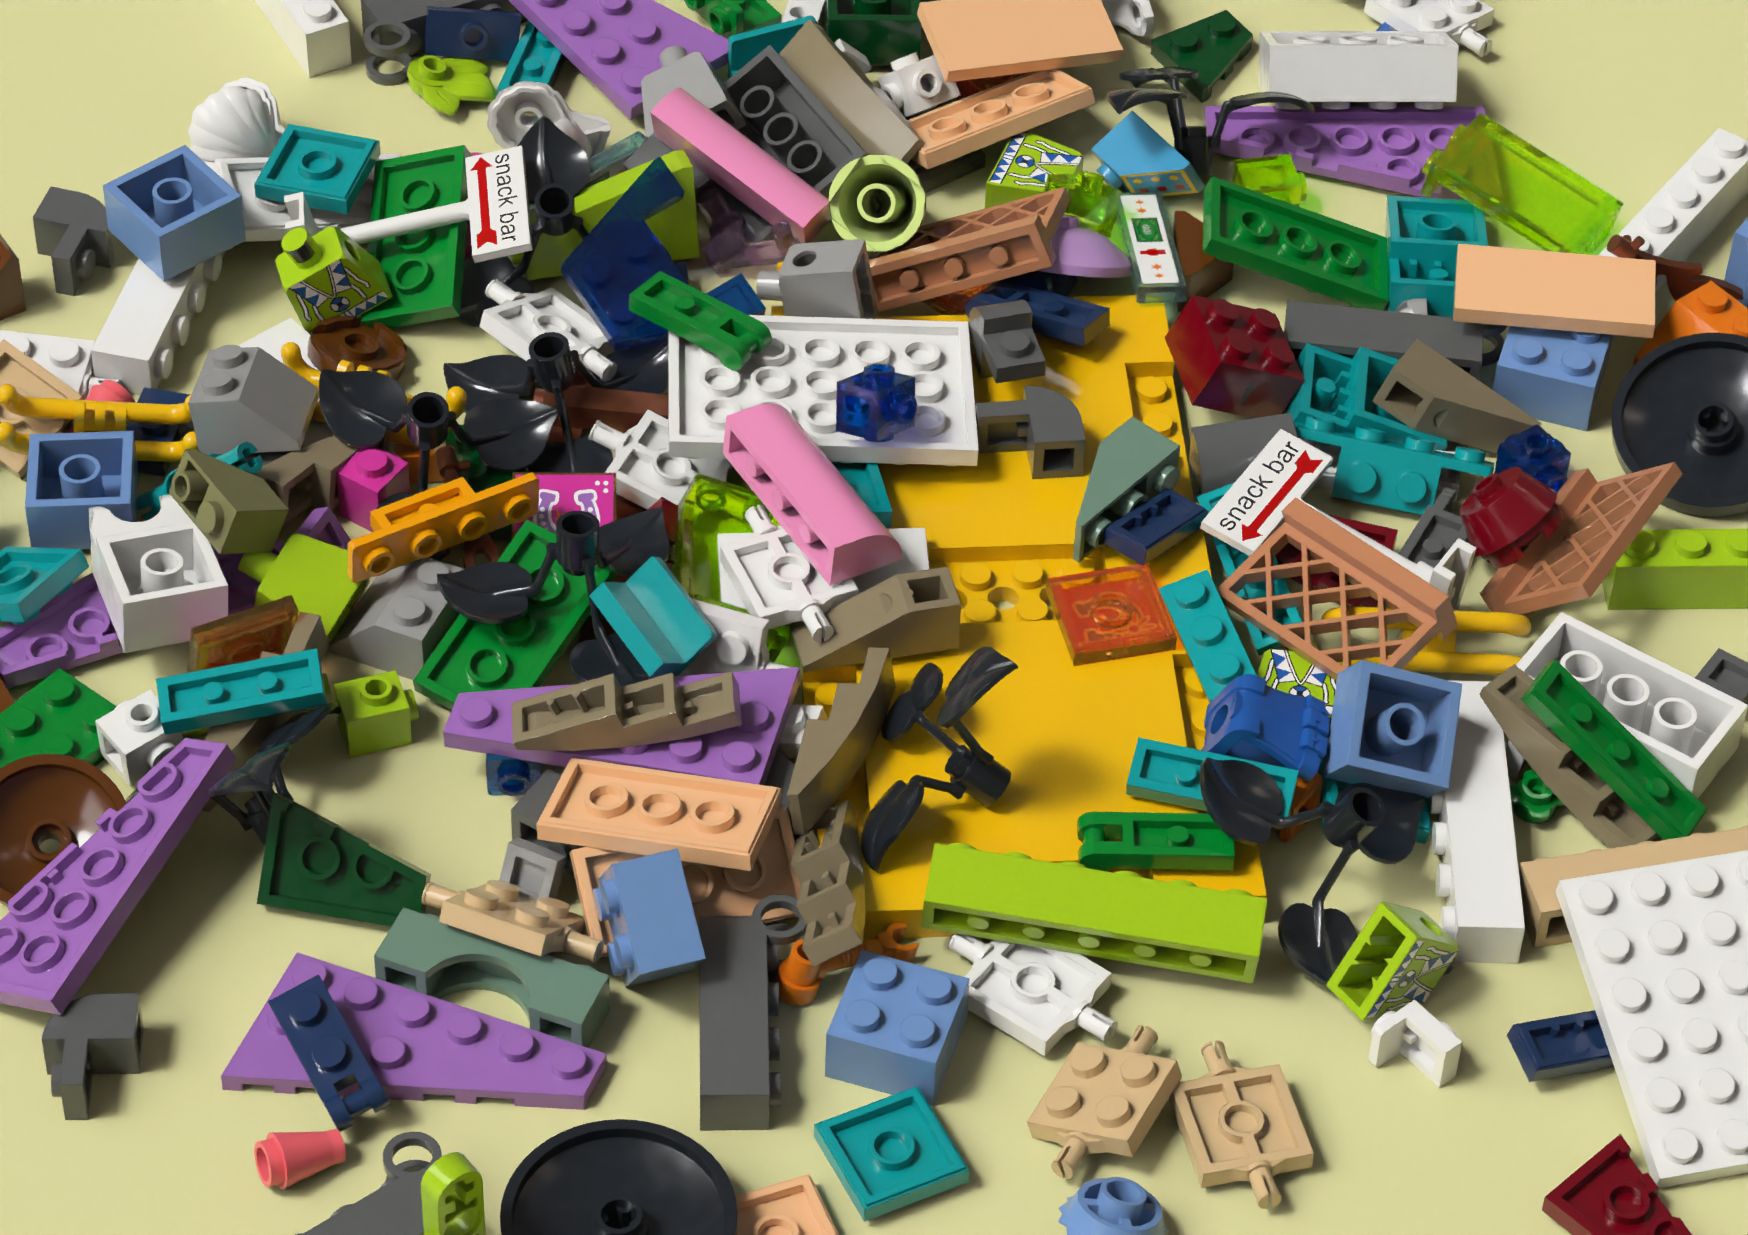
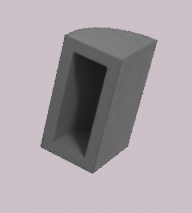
(1226, 449)

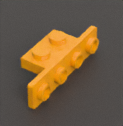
(437, 521)

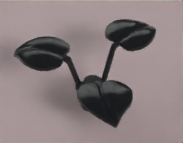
(1189, 141)
(554, 174)
(553, 366)
(368, 403)
(500, 589)
(970, 769)
(263, 770)
(1364, 817)

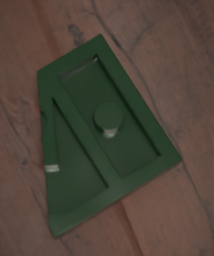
(1206, 46)

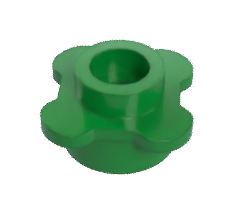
(1533, 799)

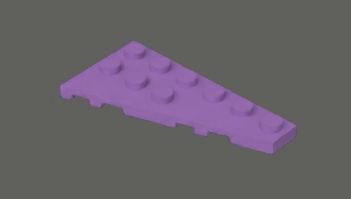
(620, 41)
(1347, 144)
(78, 628)
(740, 753)
(88, 891)
(421, 1047)

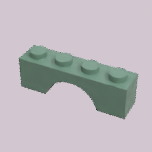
(442, 960)

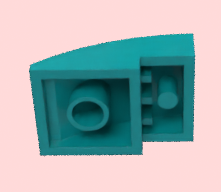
(1424, 247)
(1344, 393)

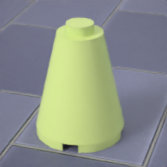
(877, 202)

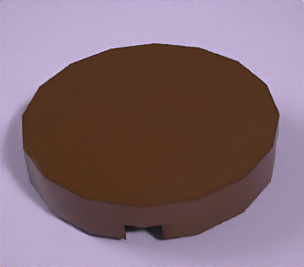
(347, 340)

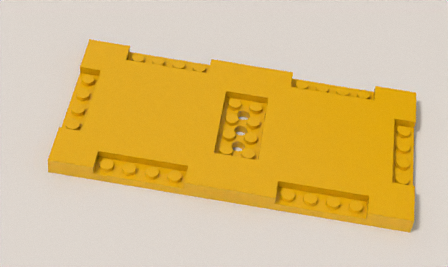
(1051, 723)

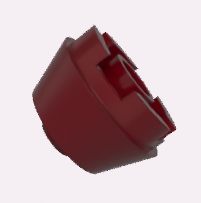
(1509, 514)

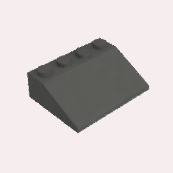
(790, 127)

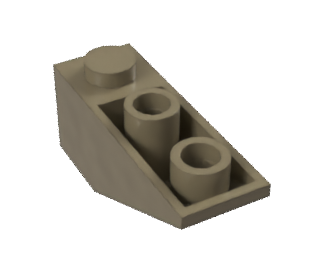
(1448, 402)
(904, 613)

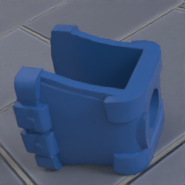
(1267, 726)

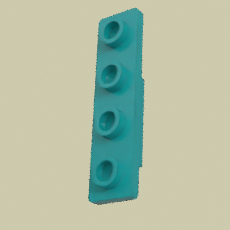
(1389, 471)

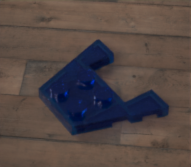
(625, 254)

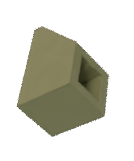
(228, 504)

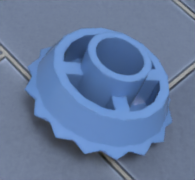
(1112, 1208)

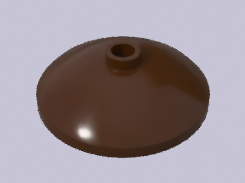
(43, 801)

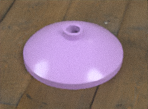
(1086, 252)

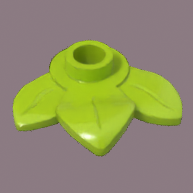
(449, 81)

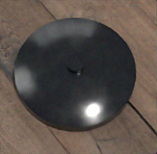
(1692, 410)
(619, 1182)

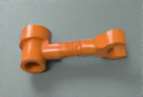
(801, 980)

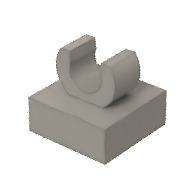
(533, 869)

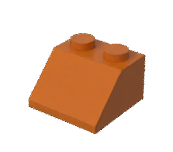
(1700, 311)

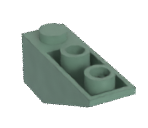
(1126, 472)

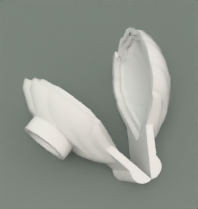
(236, 122)
(510, 124)

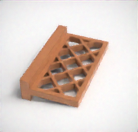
(970, 250)
(1593, 536)
(1355, 562)

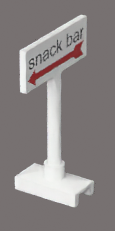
(494, 206)
(1289, 470)

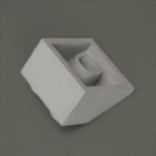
(251, 400)
(398, 619)

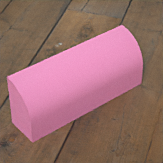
(740, 165)
(807, 493)

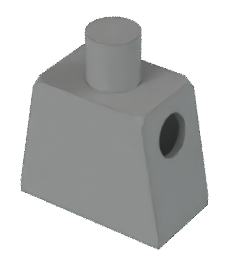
(693, 75)
(822, 281)

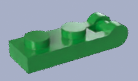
(700, 319)
(1153, 841)

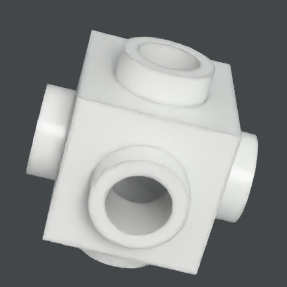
(917, 85)
(134, 737)

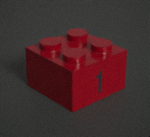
(1233, 358)

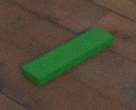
(1613, 753)

